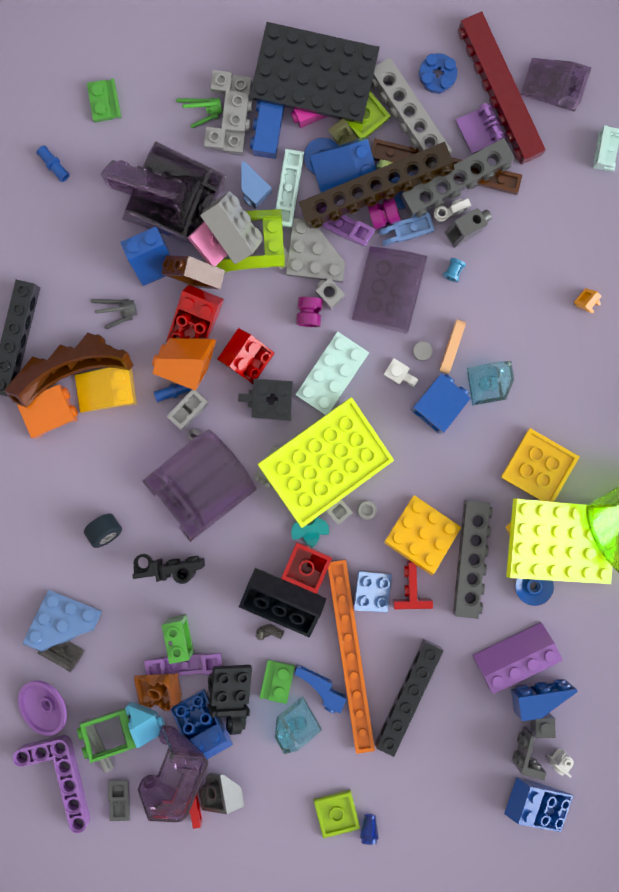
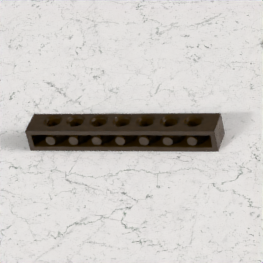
(382, 176)

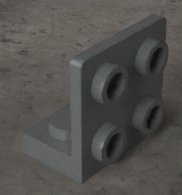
(521, 757)

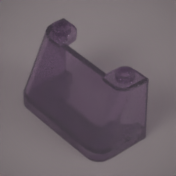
(173, 791)

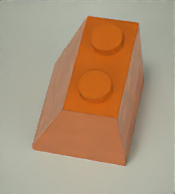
(184, 361)

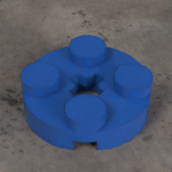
(428, 78)

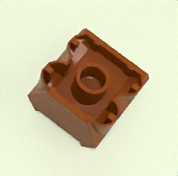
(158, 690)

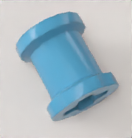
(454, 270)

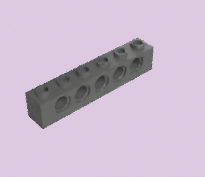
(498, 151)
(474, 608)

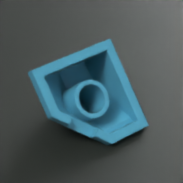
(143, 724)

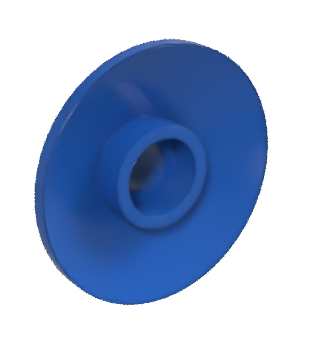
(536, 596)

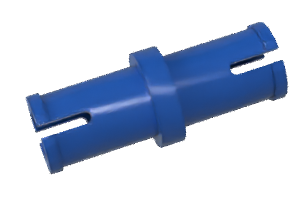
(53, 163)
(169, 392)

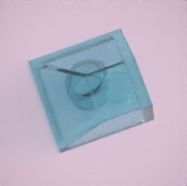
(490, 382)
(296, 726)

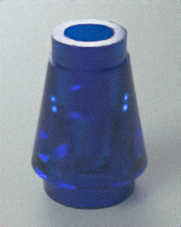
(369, 830)

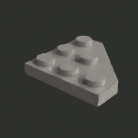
(313, 254)

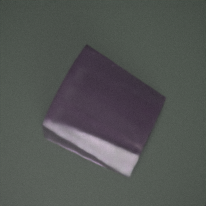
(201, 483)

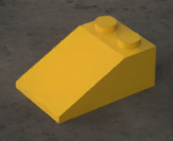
(105, 389)

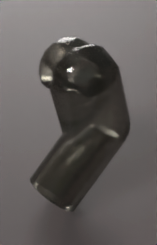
(267, 630)

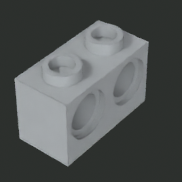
(188, 409)

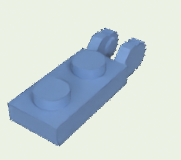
(408, 229)

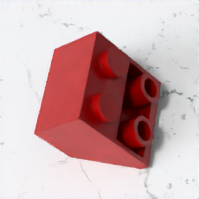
(245, 355)

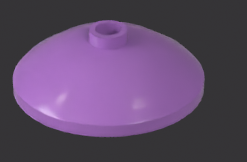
(42, 707)

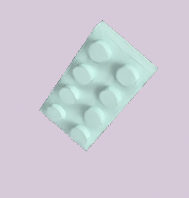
(332, 373)

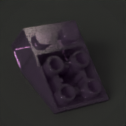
(556, 82)

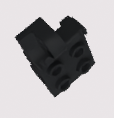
(173, 566)
(229, 695)

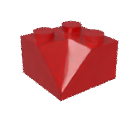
(306, 567)

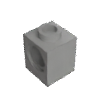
(332, 301)

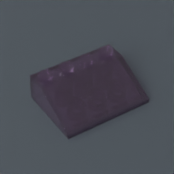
(389, 288)

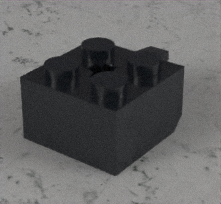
(262, 391)

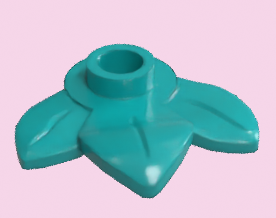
(311, 531)

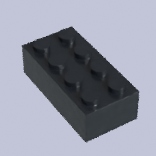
(282, 602)

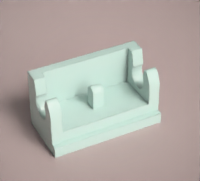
(606, 149)

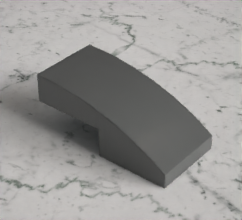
(119, 800)

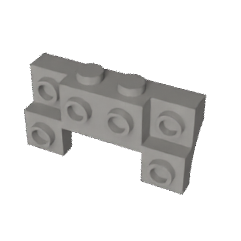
(235, 114)

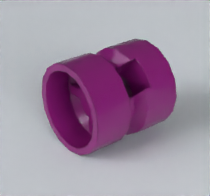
(384, 213)
(309, 312)

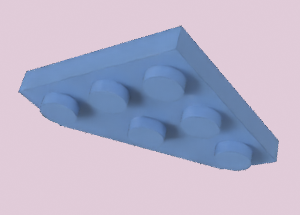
(60, 621)

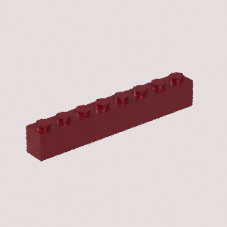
(501, 88)

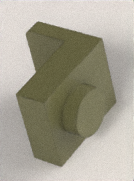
(342, 132)

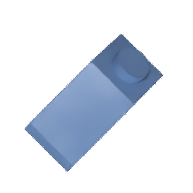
(253, 186)

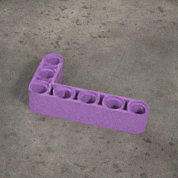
(63, 774)

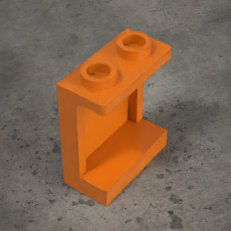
(48, 411)

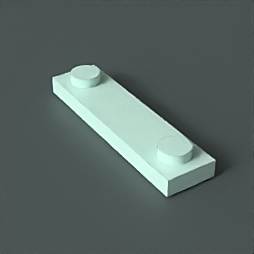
(289, 185)

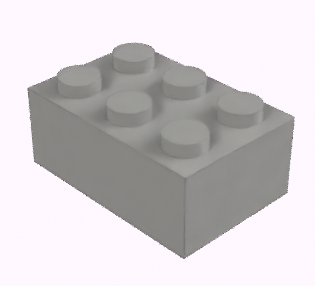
(232, 227)

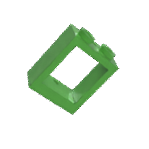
(177, 631)
(129, 742)

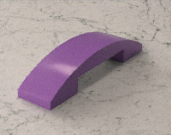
(349, 229)
(197, 664)

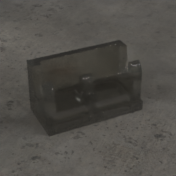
(65, 655)

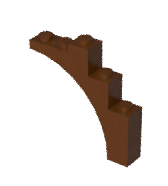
(65, 361)

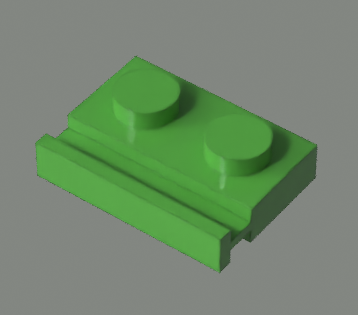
(104, 100)
(277, 681)

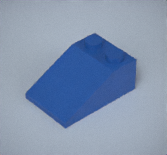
(342, 163)

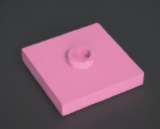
(207, 245)

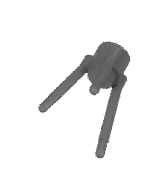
(125, 307)

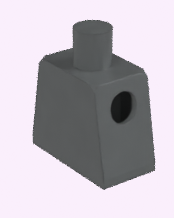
(467, 226)

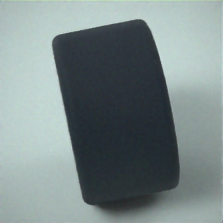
(102, 530)

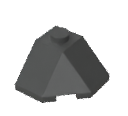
(220, 794)

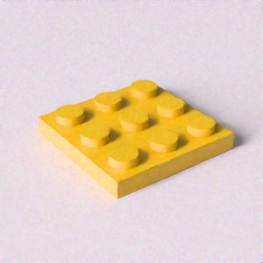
(539, 466)
(422, 535)

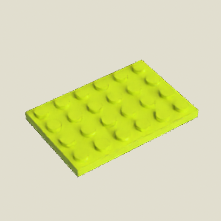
(325, 462)
(554, 544)

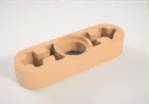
(452, 346)

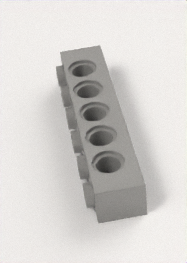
(388, 72)

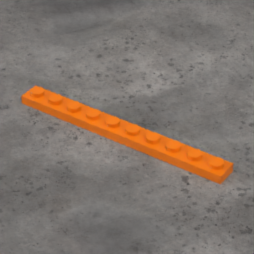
(351, 656)

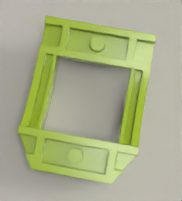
(273, 244)

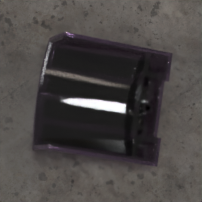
(202, 189)

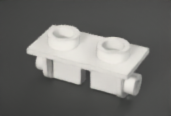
(561, 762)

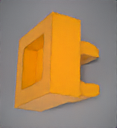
(587, 300)

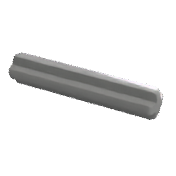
(97, 746)

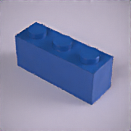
(267, 130)

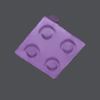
(480, 128)

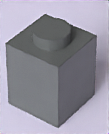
(544, 727)

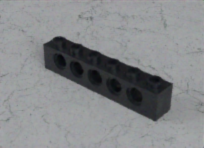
(16, 331)
(408, 697)

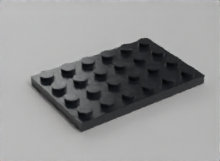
(314, 72)

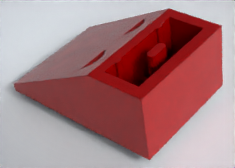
(195, 314)

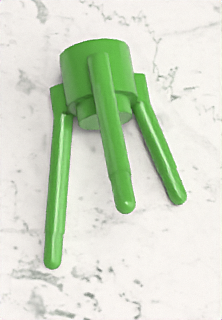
(212, 106)

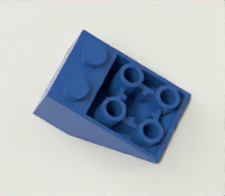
(541, 699)
(199, 727)
(538, 805)

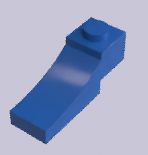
(331, 698)

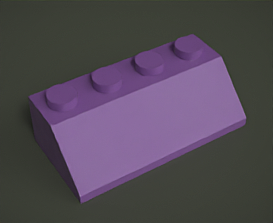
(517, 658)

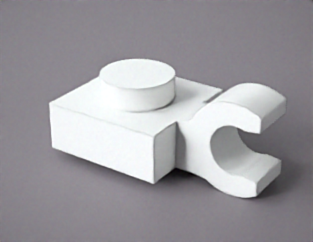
(398, 371)

